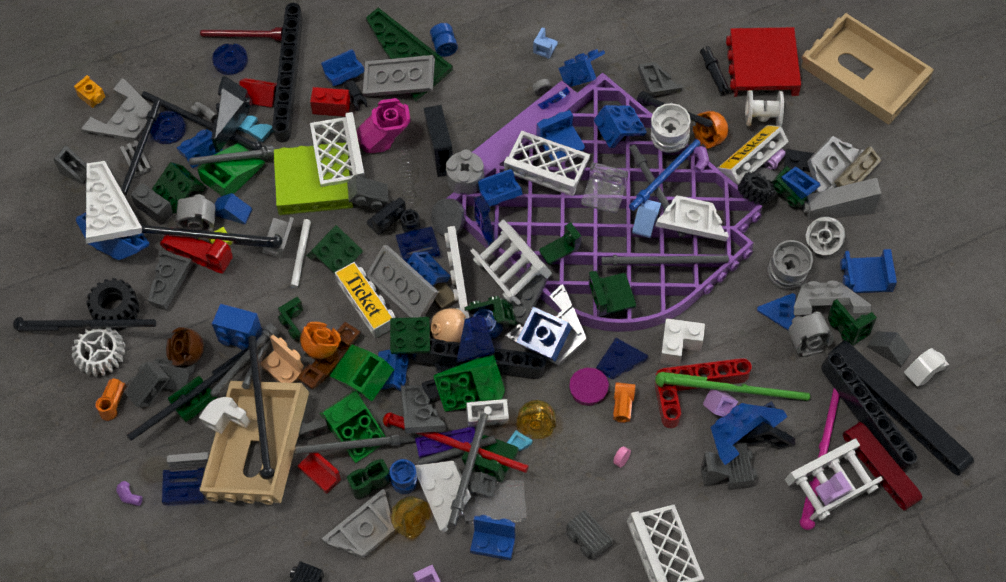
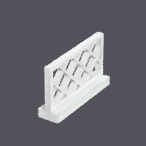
(352, 145)
(538, 174)
(646, 548)

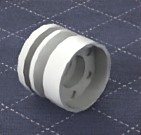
(670, 128)

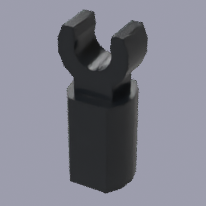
(355, 94)

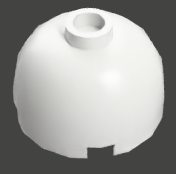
(825, 235)

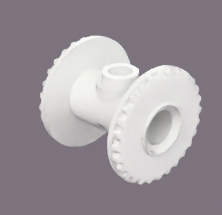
(764, 109)

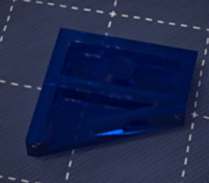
(482, 217)
(475, 339)
(619, 359)

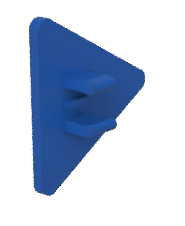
(780, 310)

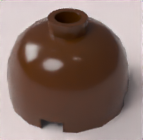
(184, 347)

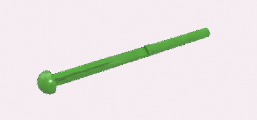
(700, 382)

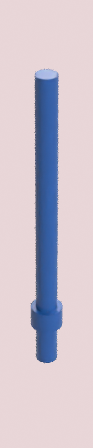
(644, 195)

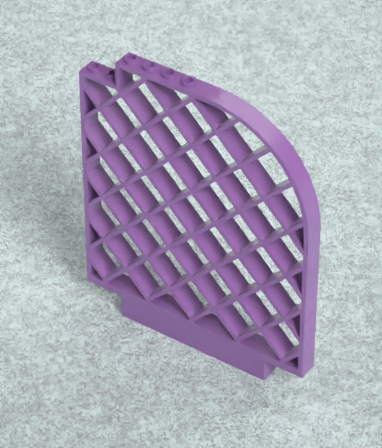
(499, 146)

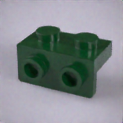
(781, 188)
(196, 404)

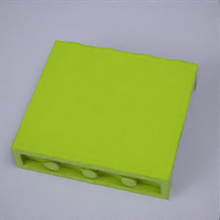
(299, 182)

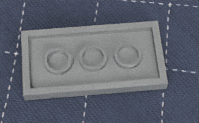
(398, 76)
(401, 283)

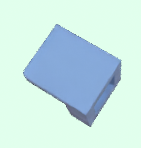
(543, 45)

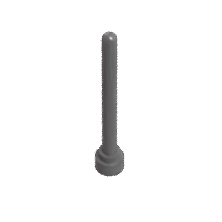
(265, 152)
(267, 331)

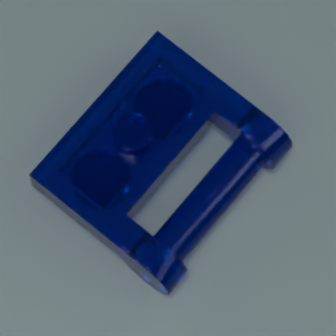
(417, 240)
(182, 492)

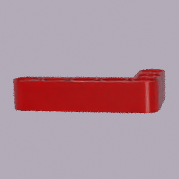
(711, 370)

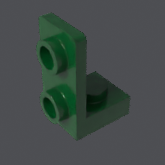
(562, 246)
(291, 310)

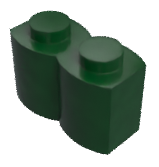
(364, 480)

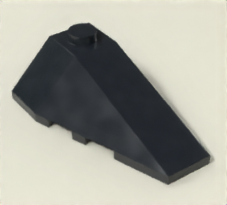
(230, 111)

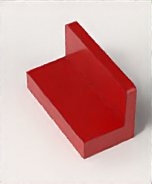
(260, 91)
(320, 471)

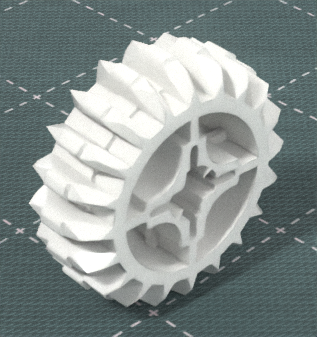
(100, 356)

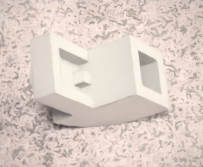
(926, 366)
(221, 412)

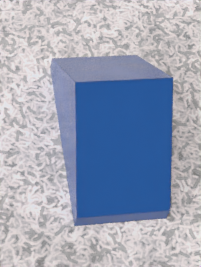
(800, 182)
(232, 208)

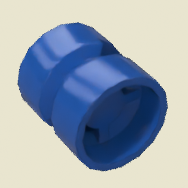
(443, 39)
(493, 327)
(403, 476)

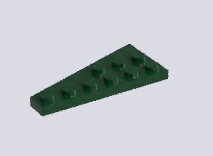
(400, 43)

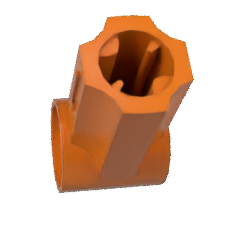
(111, 399)
(623, 399)

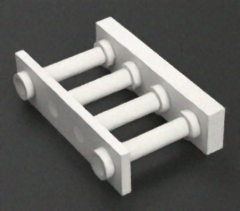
(527, 256)
(832, 459)

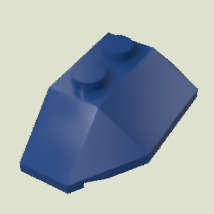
(119, 247)

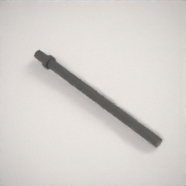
(664, 259)

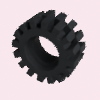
(756, 188)

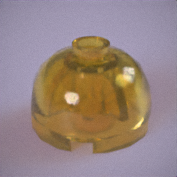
(536, 419)
(409, 516)

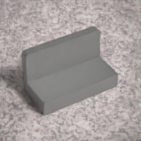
(281, 228)

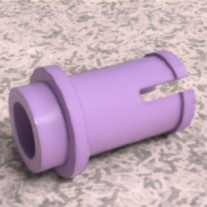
(772, 162)

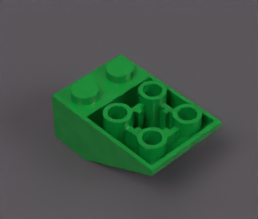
(229, 175)
(362, 372)
(470, 382)
(350, 421)

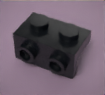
(387, 216)

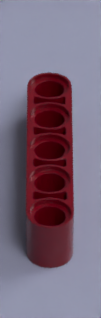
(882, 464)

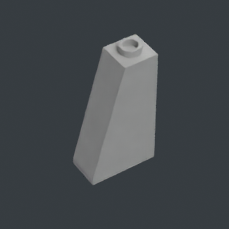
(844, 201)

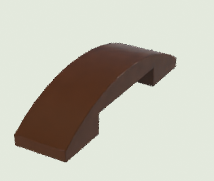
(321, 369)

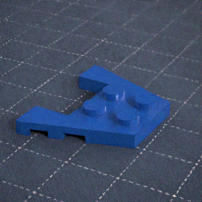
(739, 423)

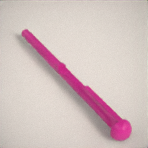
(808, 509)

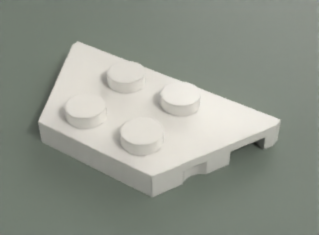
(693, 218)
(440, 487)

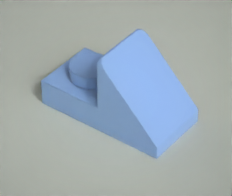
(646, 218)

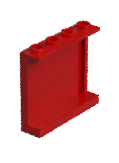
(763, 59)

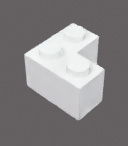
(680, 336)

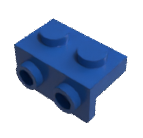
(342, 68)
(198, 146)
(499, 187)
(399, 363)

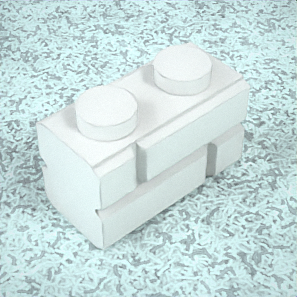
(496, 410)

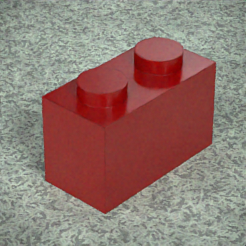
(330, 101)

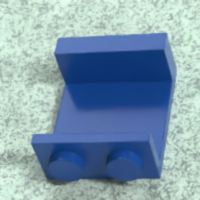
(869, 273)

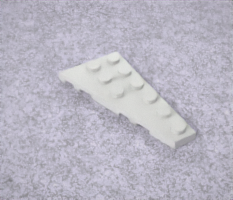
(106, 207)
(456, 274)

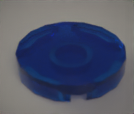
(230, 59)
(554, 98)
(168, 128)

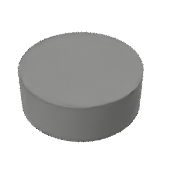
(541, 86)

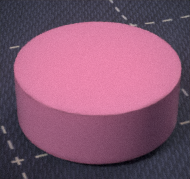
(621, 456)

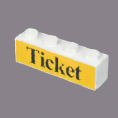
(754, 153)
(364, 299)

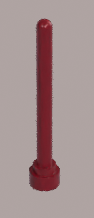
(275, 34)

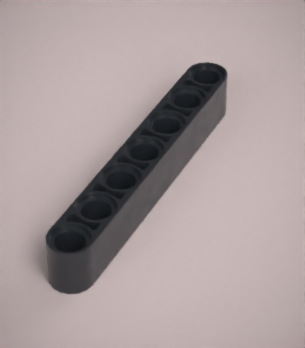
(505, 366)
(868, 409)

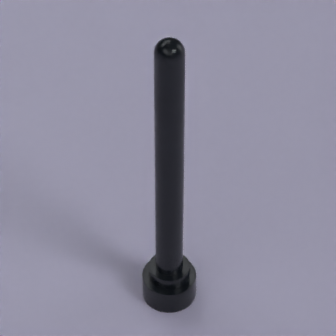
(646, 99)

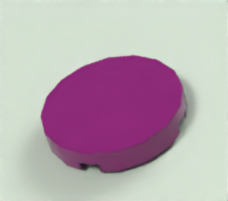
(588, 386)

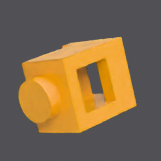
(89, 91)

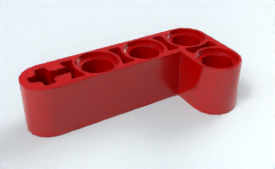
(211, 256)

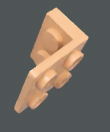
(282, 363)

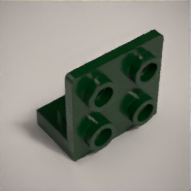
(177, 184)
(335, 250)
(611, 293)
(502, 310)
(849, 328)
(410, 335)
(492, 466)

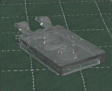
(506, 503)

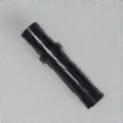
(711, 64)

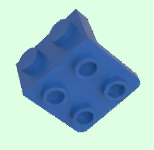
(580, 69)
(618, 121)
(560, 130)

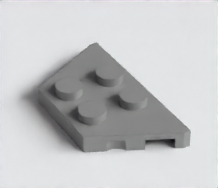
(831, 162)
(364, 528)

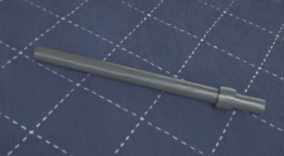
(641, 162)
(392, 440)
(458, 504)

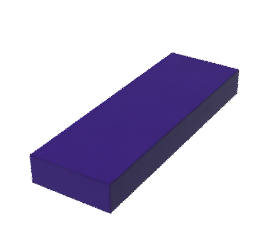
(429, 447)

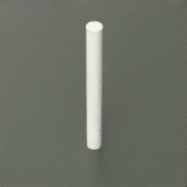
(300, 253)

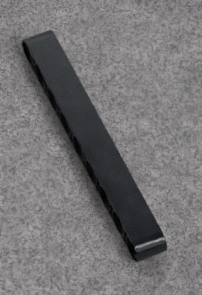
(287, 72)
(907, 412)

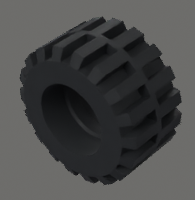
(108, 292)

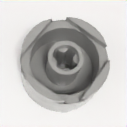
(464, 172)
(195, 213)
(810, 334)

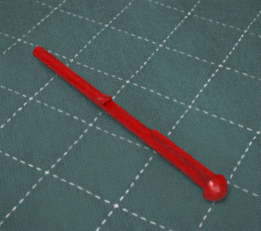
(398, 421)

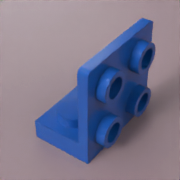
(428, 268)
(493, 537)

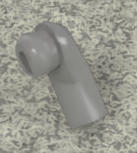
(199, 107)

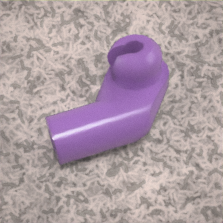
(126, 496)

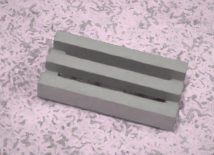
(130, 148)
(187, 461)

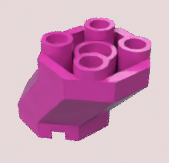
(383, 126)

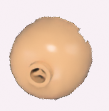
(447, 325)

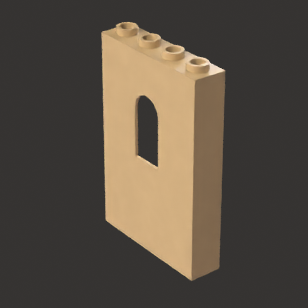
(891, 83)
(224, 471)

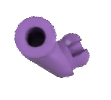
(701, 153)

